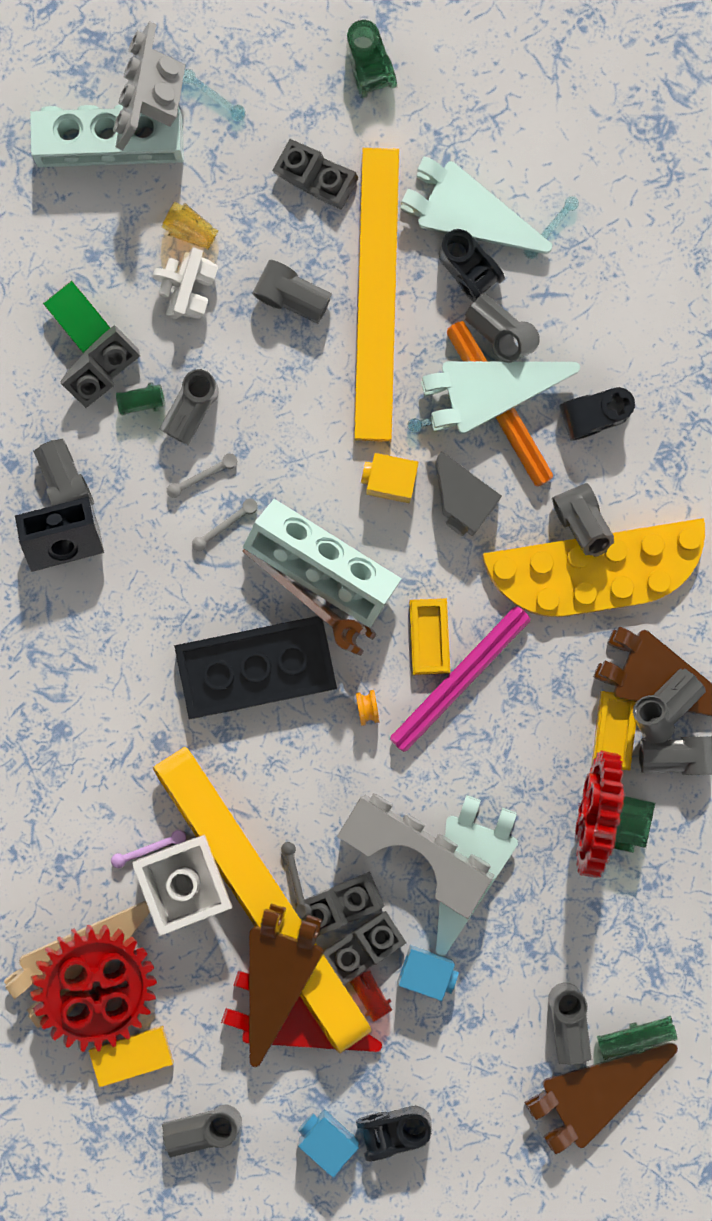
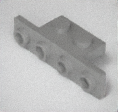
(151, 87)

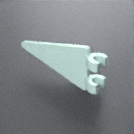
(466, 205)
(488, 389)
(488, 844)

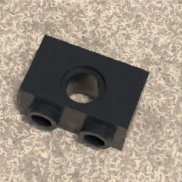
(59, 534)

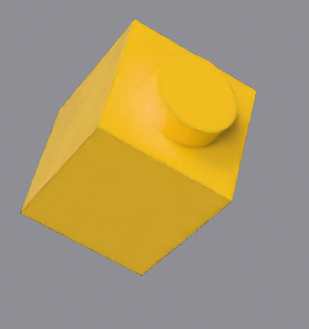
(390, 477)

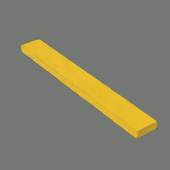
(377, 294)

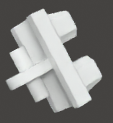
(191, 269)

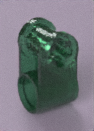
(370, 65)

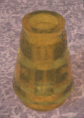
(189, 226)

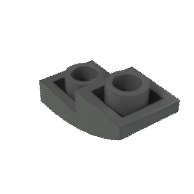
(315, 174)
(98, 365)
(345, 902)
(364, 947)

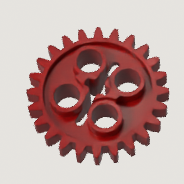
(599, 814)
(94, 1022)

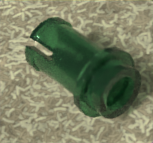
(141, 399)

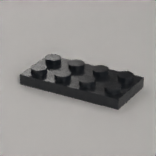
(255, 667)

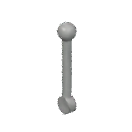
(229, 461)
(249, 507)

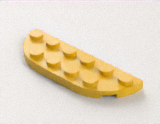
(564, 582)

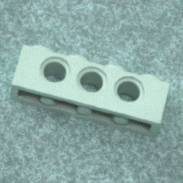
(50, 150)
(321, 562)

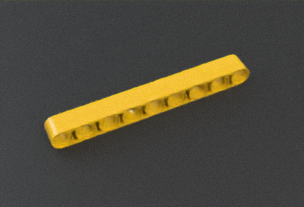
(256, 889)

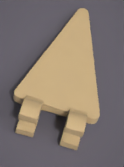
(20, 980)

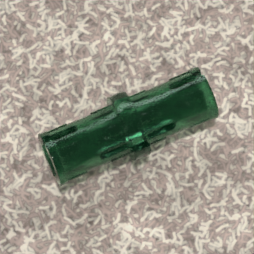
(637, 1037)

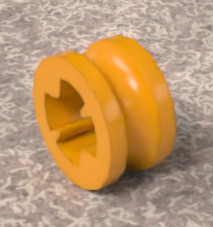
(367, 707)

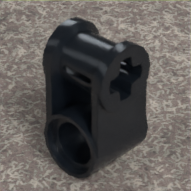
(471, 266)
(591, 415)
(391, 1132)

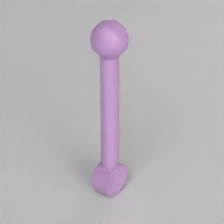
(119, 860)

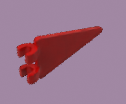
(299, 1028)

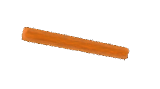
(509, 420)

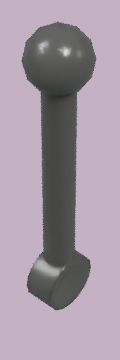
(302, 909)

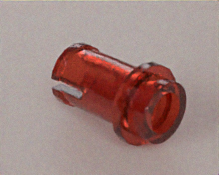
(372, 997)

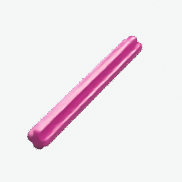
(460, 679)

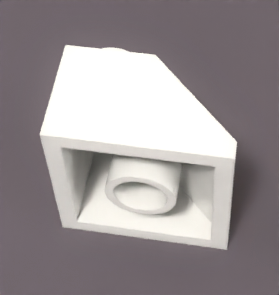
(182, 884)

